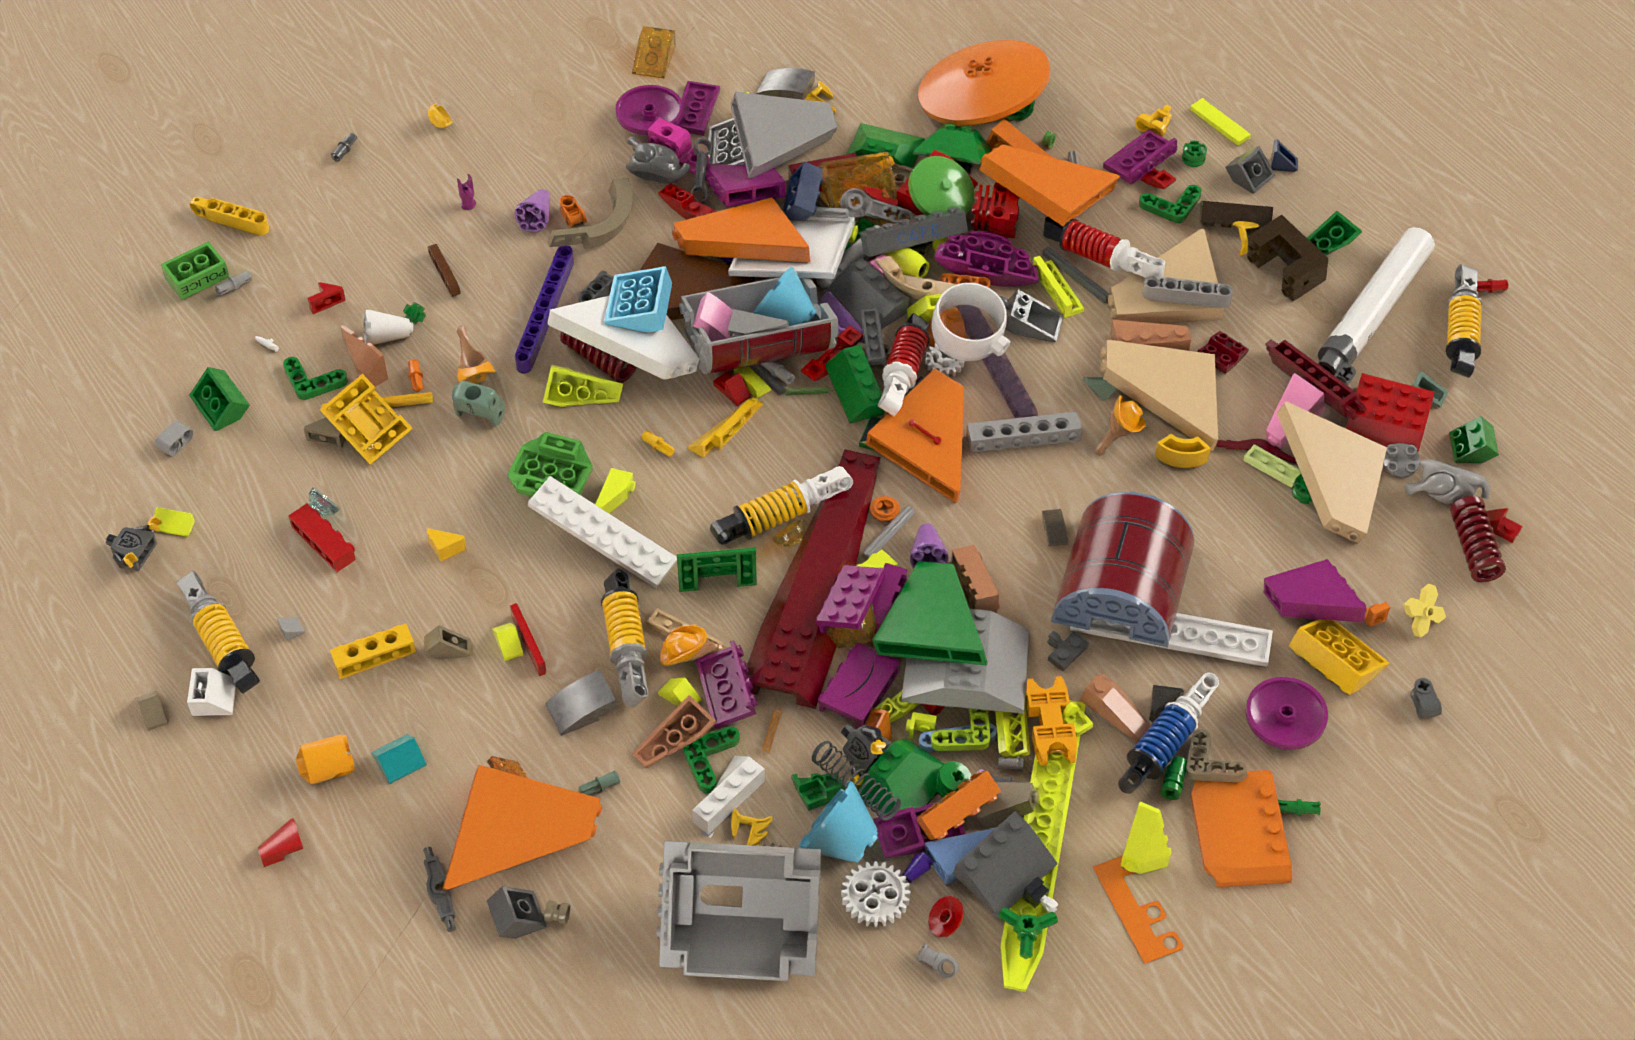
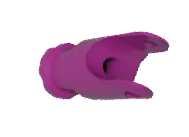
(466, 193)

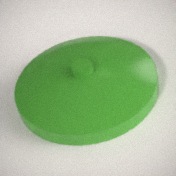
(940, 184)

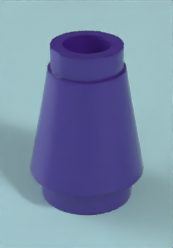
(918, 866)

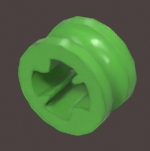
(1049, 139)

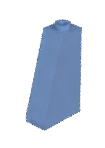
(949, 851)

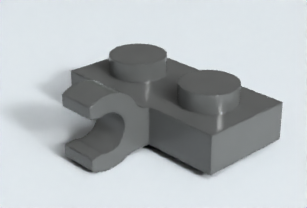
(1067, 650)

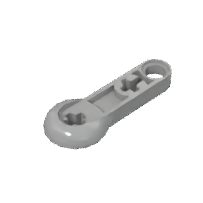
(870, 207)

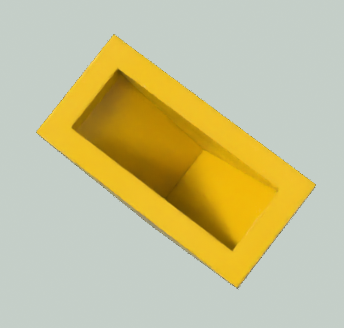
(445, 543)

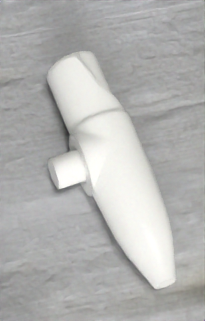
(267, 343)

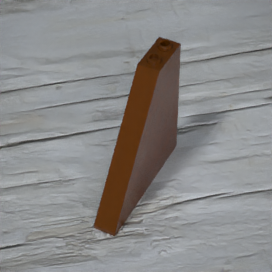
(690, 275)

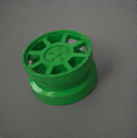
(1194, 153)
(1300, 491)

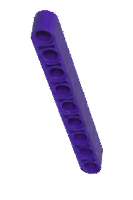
(547, 299)

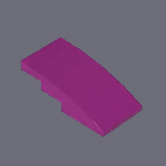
(903, 833)

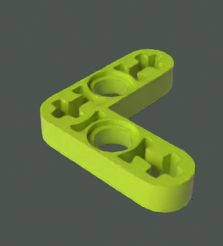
(971, 735)

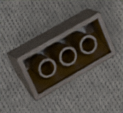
(1228, 213)

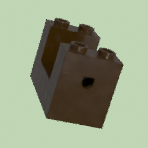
(1305, 261)

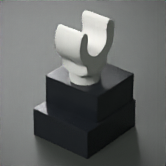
(1037, 893)

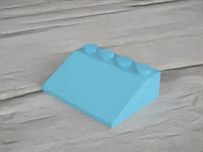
(639, 300)

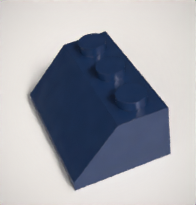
(803, 192)

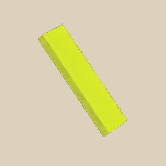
(1220, 122)

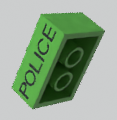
(195, 270)

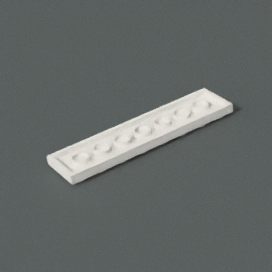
(602, 532)

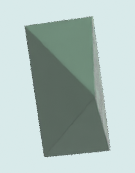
(1425, 382)
(1100, 386)

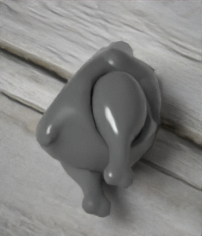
(655, 162)

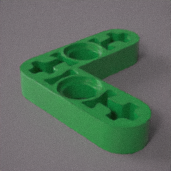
(1148, 200)
(306, 384)
(703, 750)

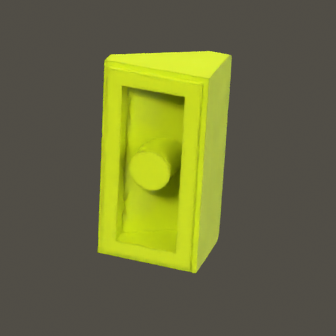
(754, 383)
(175, 521)

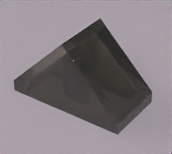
(1160, 697)

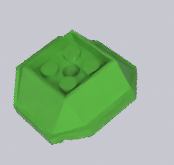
(550, 456)

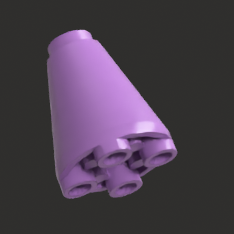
(534, 211)
(928, 546)

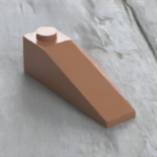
(1114, 705)

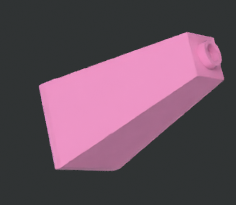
(1300, 394)

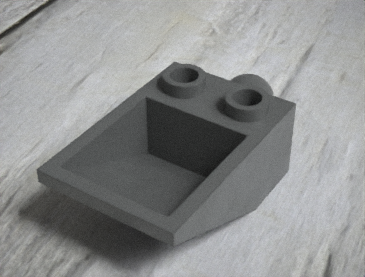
(1031, 317)

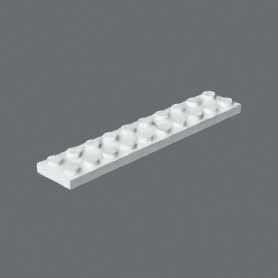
(1201, 637)

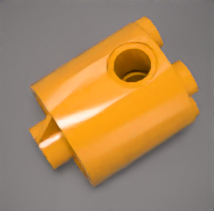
(324, 759)

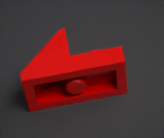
(328, 297)
(732, 387)
(1503, 526)

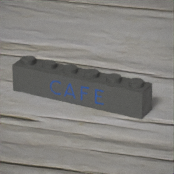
(913, 231)

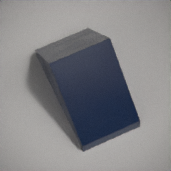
(1282, 158)

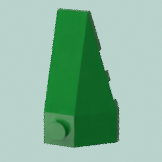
(1334, 233)

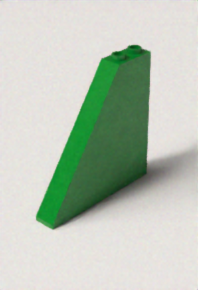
(931, 619)

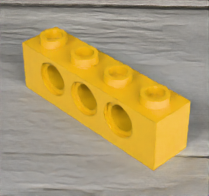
(387, 647)

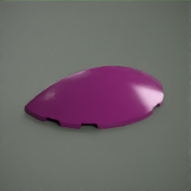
(989, 257)

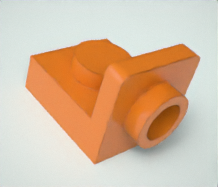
(1376, 614)

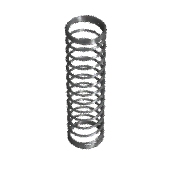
(824, 757)

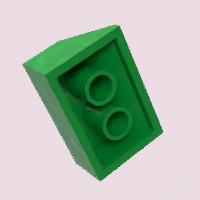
(218, 399)

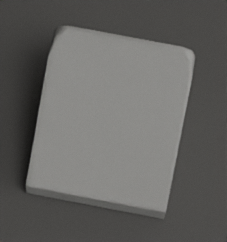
(290, 627)

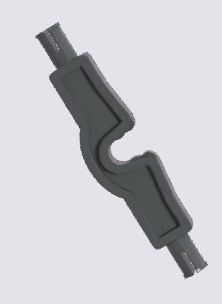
(439, 897)

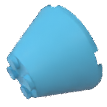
(787, 301)
(842, 827)

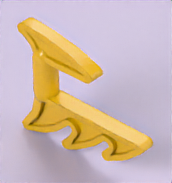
(821, 88)
(1242, 226)
(758, 826)

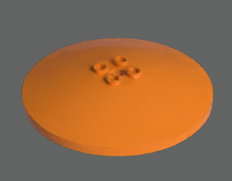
(984, 82)

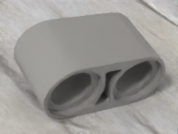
(174, 438)

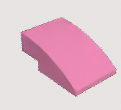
(713, 317)

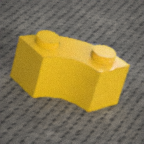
(1182, 452)

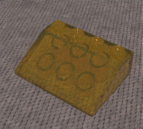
(857, 172)

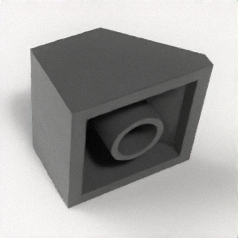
(515, 912)

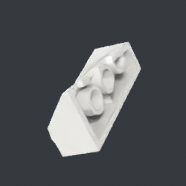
(732, 789)

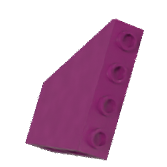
(736, 188)
(1314, 593)

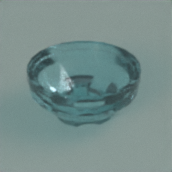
(321, 503)

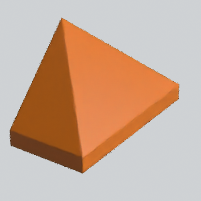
(881, 720)

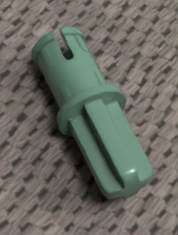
(600, 783)

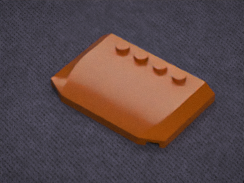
(1241, 831)

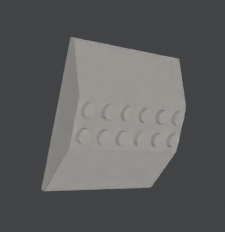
(989, 687)

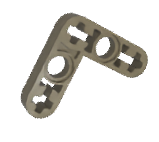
(1206, 766)

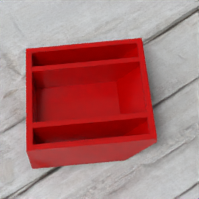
(1393, 411)

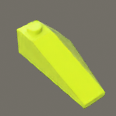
(573, 387)

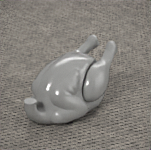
(1448, 482)

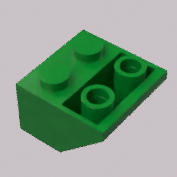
(1474, 442)

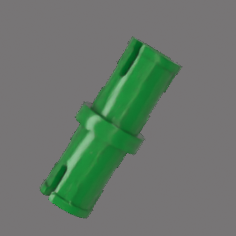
(1299, 807)

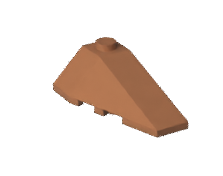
(365, 357)
(678, 730)

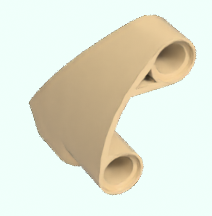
(895, 276)

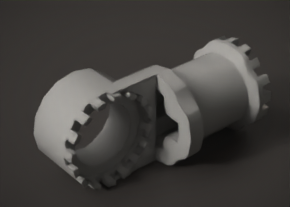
(937, 960)

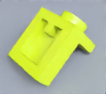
(920, 722)

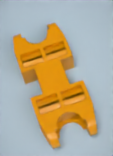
(1052, 733)

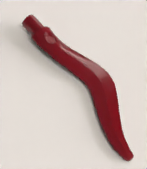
(1247, 444)

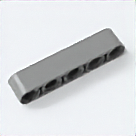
(1187, 291)

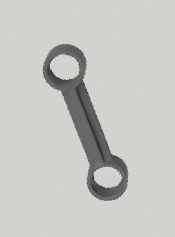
(701, 168)

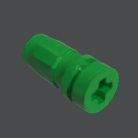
(1174, 778)

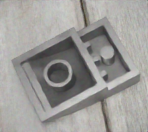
(787, 83)
(581, 703)

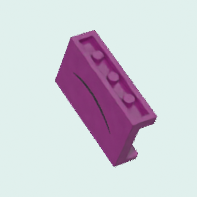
(859, 684)

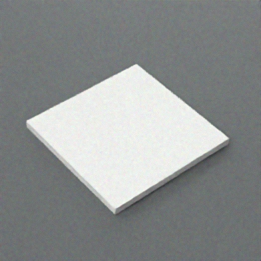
(826, 243)

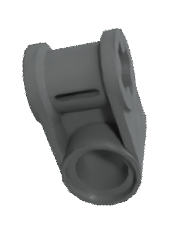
(1425, 699)

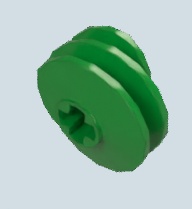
(951, 776)

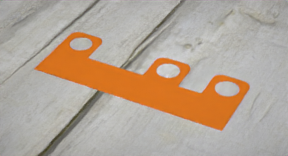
(1132, 916)

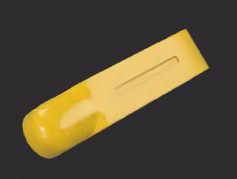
(230, 215)

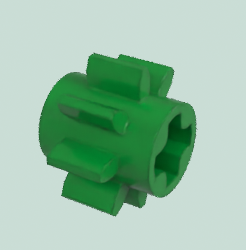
(414, 312)

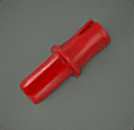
(1492, 285)

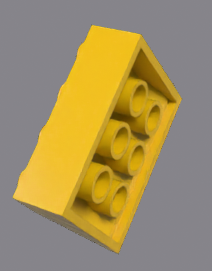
(1337, 654)

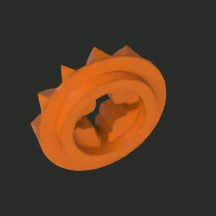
(889, 503)

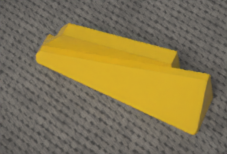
(725, 429)

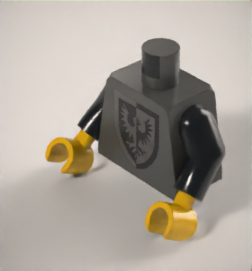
(134, 545)
(864, 747)

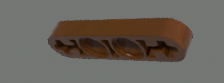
(444, 270)

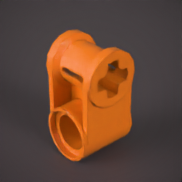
(571, 211)

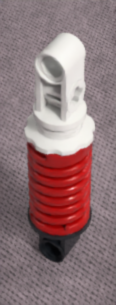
(1102, 248)
(904, 362)

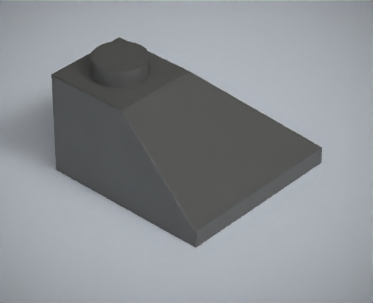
(1250, 170)

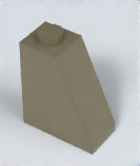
(1013, 797)

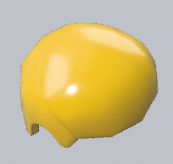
(438, 116)

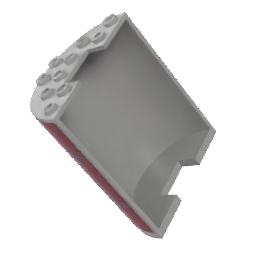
(763, 346)

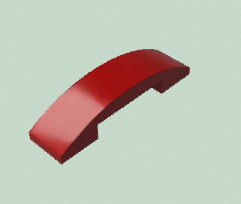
(816, 368)

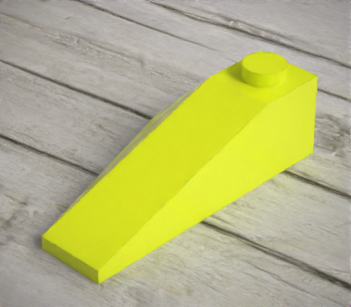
(1146, 844)

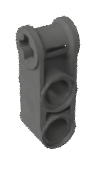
(597, 288)

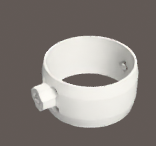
(968, 349)

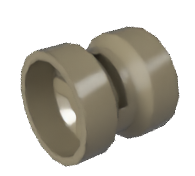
(557, 912)

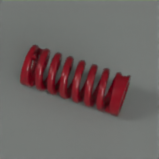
(600, 361)
(1479, 537)

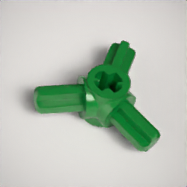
(1034, 926)

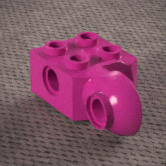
(675, 138)

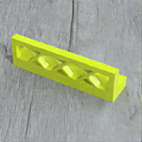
(1057, 290)
(1005, 732)

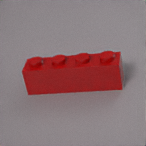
(322, 537)

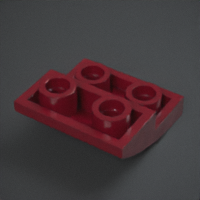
(1226, 350)

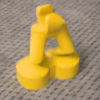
(1144, 122)

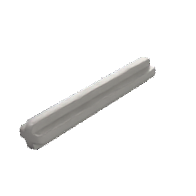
(893, 527)

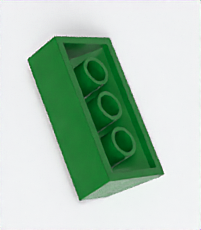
(855, 384)

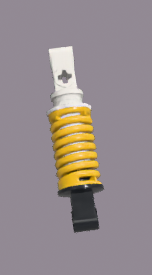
(779, 506)

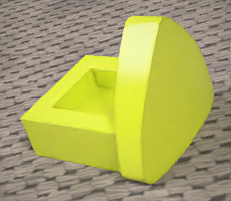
(1075, 715)

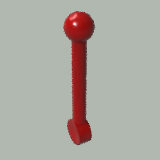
(937, 440)

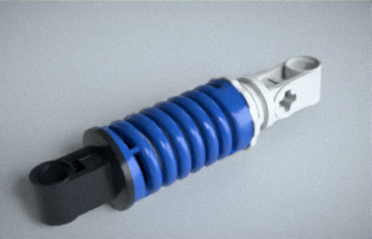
(1167, 734)

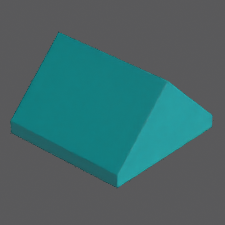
(399, 758)

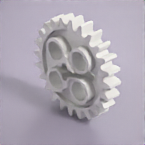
(875, 894)

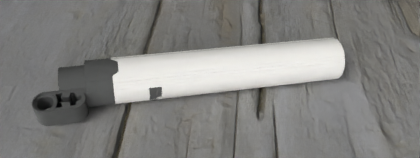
(1374, 303)

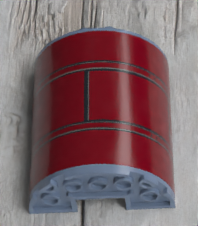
(1127, 566)

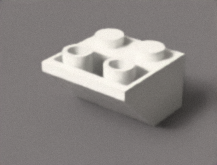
(210, 692)

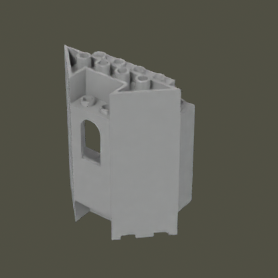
(762, 938)

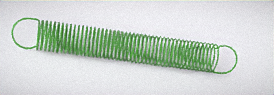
(816, 390)

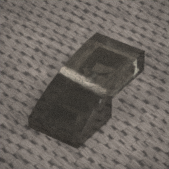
(1054, 527)

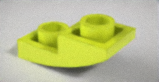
(896, 707)

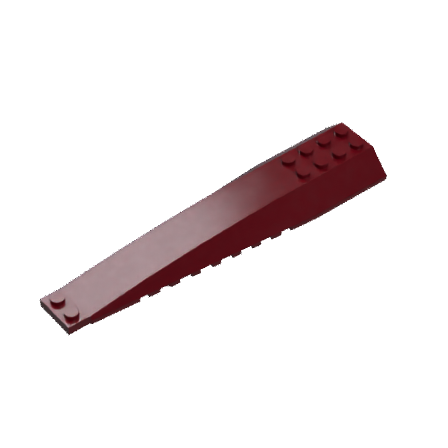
(790, 648)

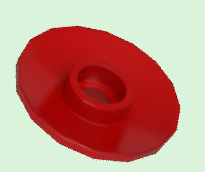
(945, 916)

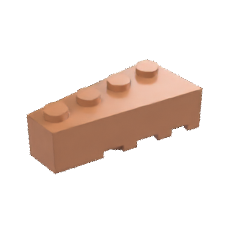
(1151, 334)
(975, 579)

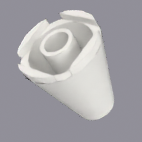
(384, 327)

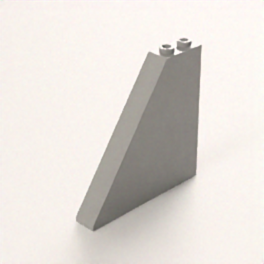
(778, 128)

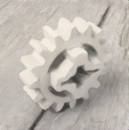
(943, 362)

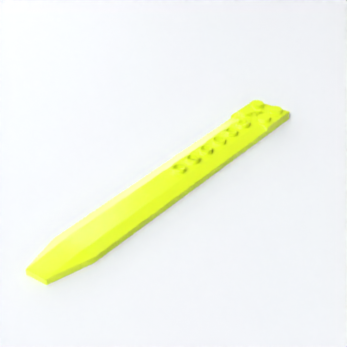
(1048, 822)

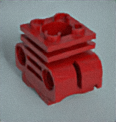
(998, 211)

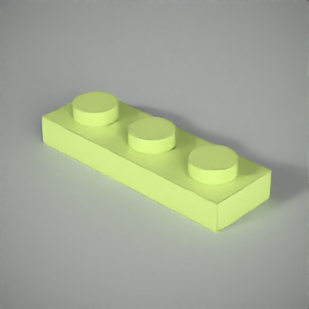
(1272, 465)

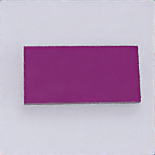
(698, 106)

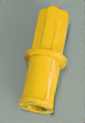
(657, 443)

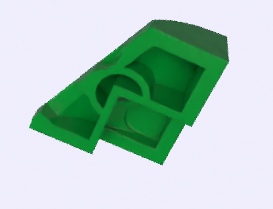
(817, 789)

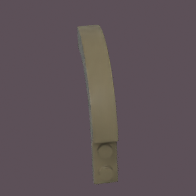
(602, 232)

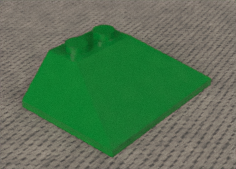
(875, 140)
(957, 142)
(717, 563)
(906, 773)

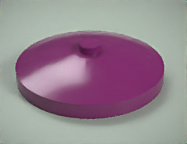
(645, 104)
(1286, 713)

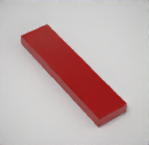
(528, 639)

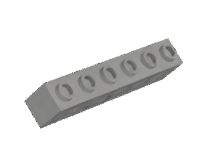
(1023, 432)

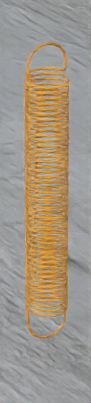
(769, 734)

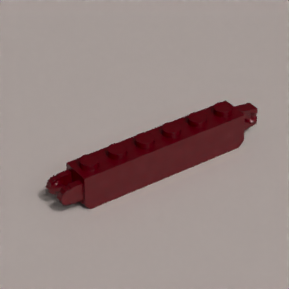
(1336, 393)

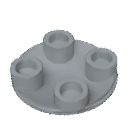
(1401, 460)

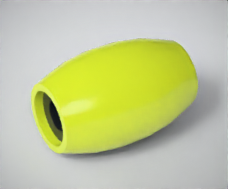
(910, 262)

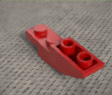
(683, 202)

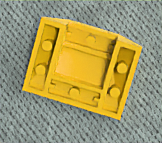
(365, 419)

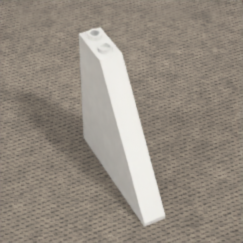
(659, 352)

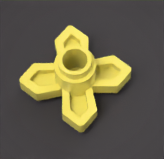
(1424, 610)

